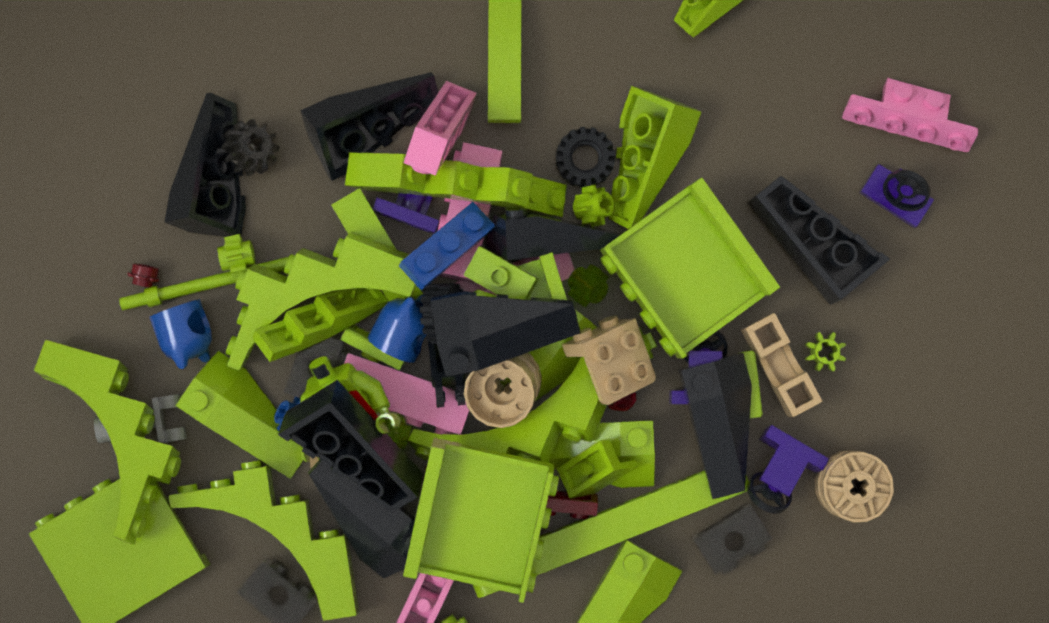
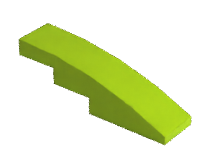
(504, 61)
(360, 218)
(317, 321)

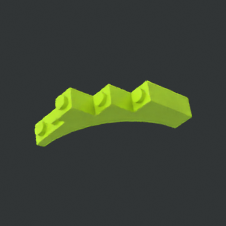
(457, 181)
(269, 293)
(570, 411)
(127, 421)
(253, 498)

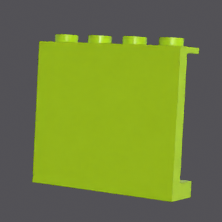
(688, 268)
(481, 517)
(107, 576)

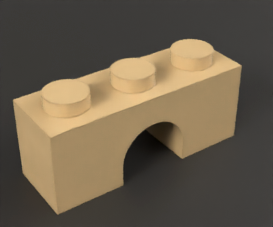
(780, 367)

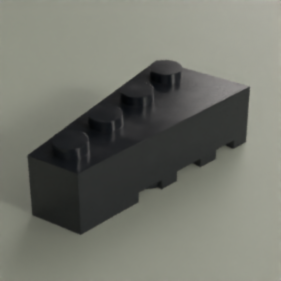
(816, 240)
(347, 439)

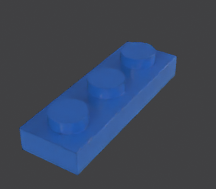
(446, 246)

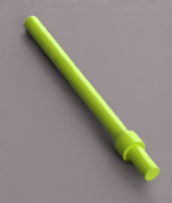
(155, 296)

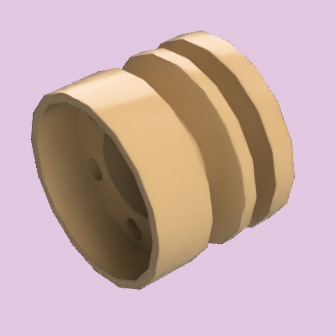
(501, 404)
(835, 483)

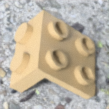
(613, 357)

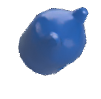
(399, 329)
(183, 333)

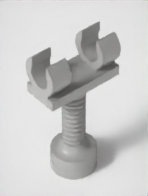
(163, 435)

